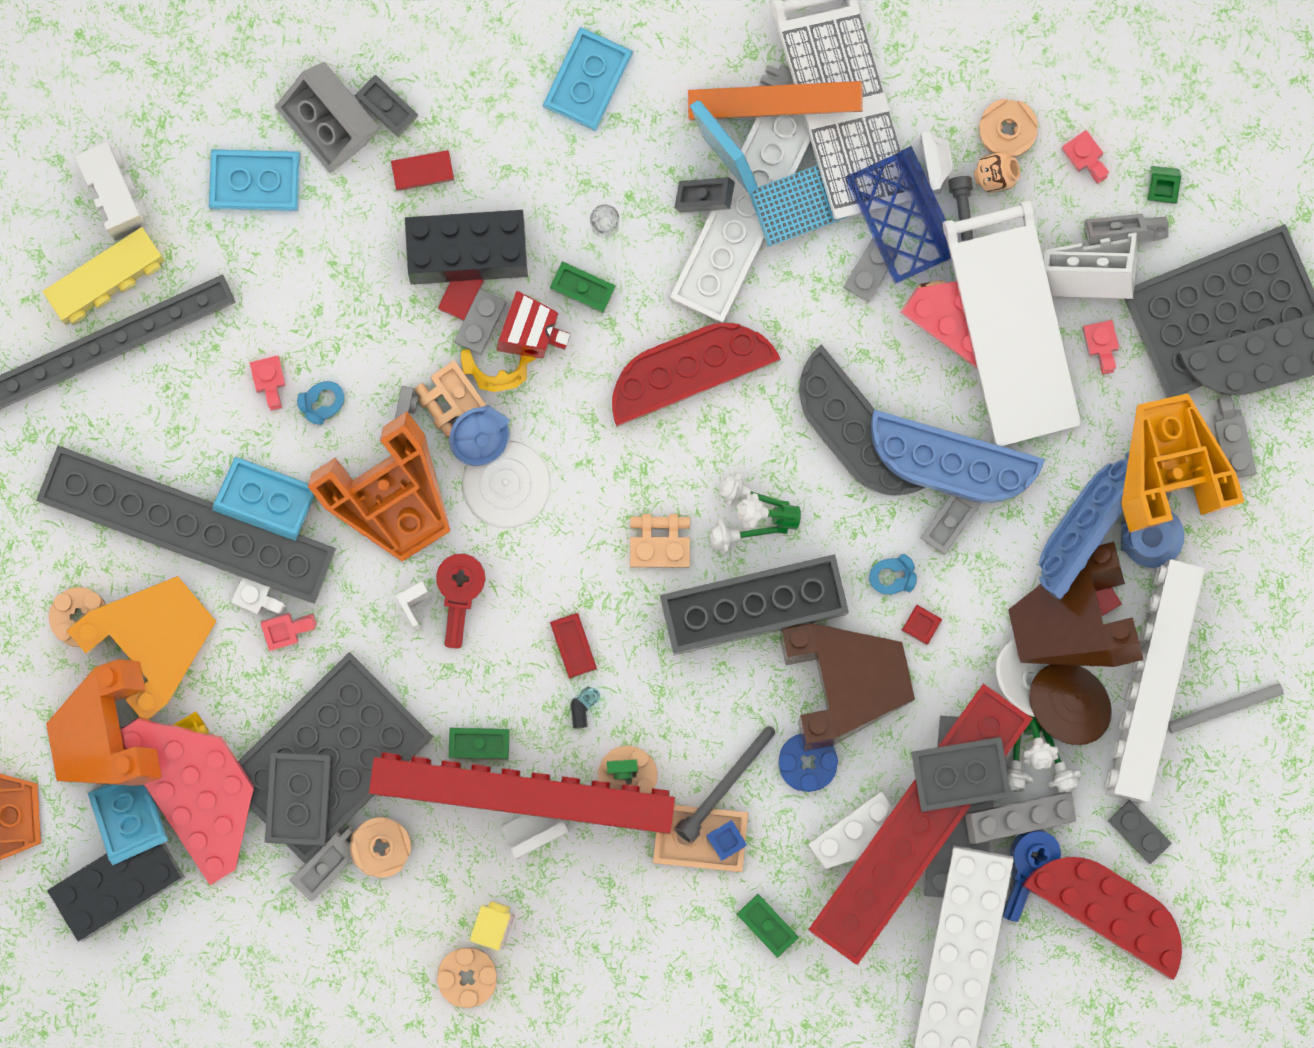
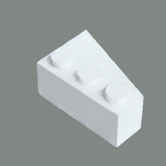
(112, 190)
(1093, 270)
(852, 834)

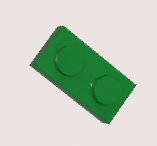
(582, 287)
(479, 743)
(622, 768)
(767, 925)

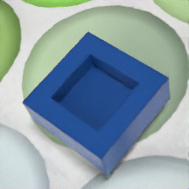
(726, 840)

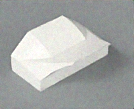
(936, 160)

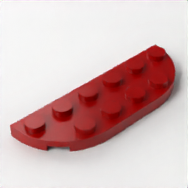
(688, 368)
(1111, 909)

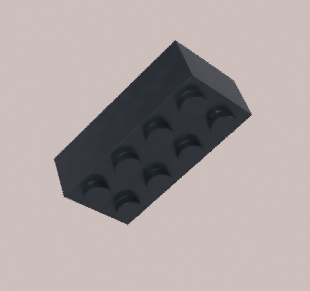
(466, 247)
(108, 892)

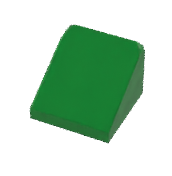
(1164, 184)

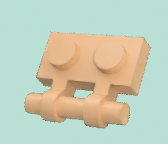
(456, 390)
(660, 551)

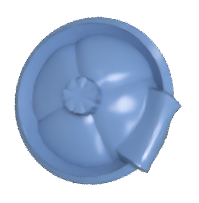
(479, 436)
(1155, 544)

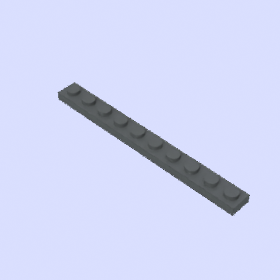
(114, 340)

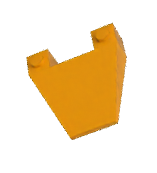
(1172, 453)
(154, 627)

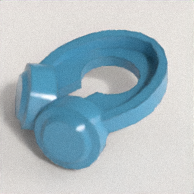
(318, 416)
(902, 563)

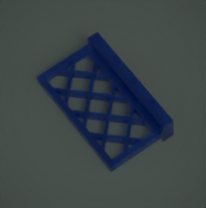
(922, 198)

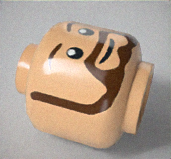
(997, 172)

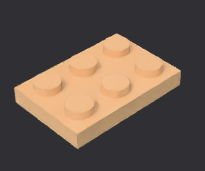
(674, 850)

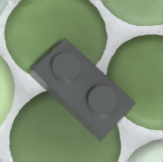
(386, 105)
(704, 195)
(1139, 832)

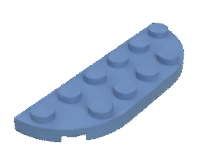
(951, 460)
(1082, 528)

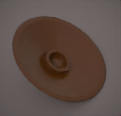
(1070, 704)

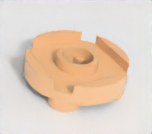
(1009, 112)
(66, 605)
(646, 774)
(364, 840)
(484, 976)

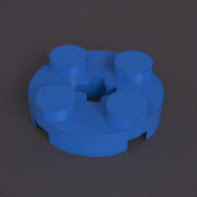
(808, 779)

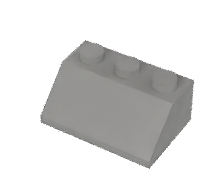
(326, 116)

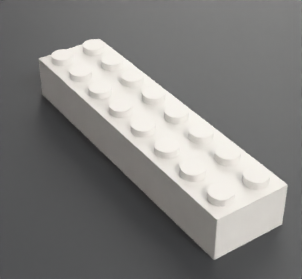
(1155, 681)

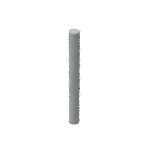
(1225, 708)

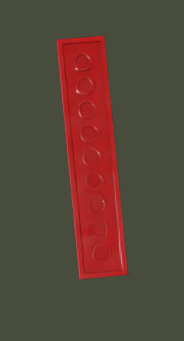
(908, 840)

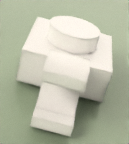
(255, 597)

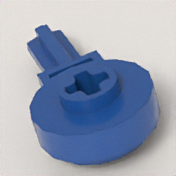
(1024, 864)

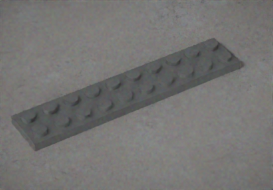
(183, 524)

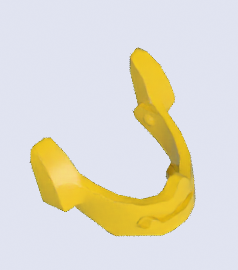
(502, 380)

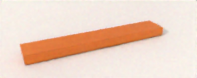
(779, 100)

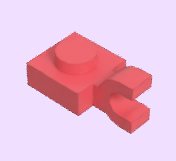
(1083, 153)
(1102, 341)
(268, 377)
(282, 631)

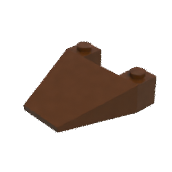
(1073, 628)
(859, 678)

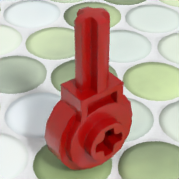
(459, 597)

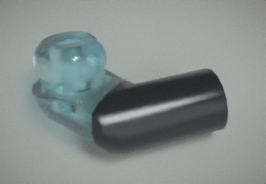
(581, 704)

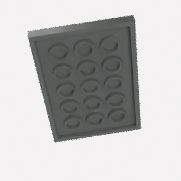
(1217, 299)
(352, 722)

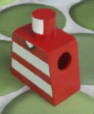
(530, 328)

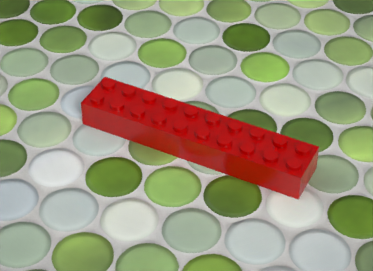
(522, 795)

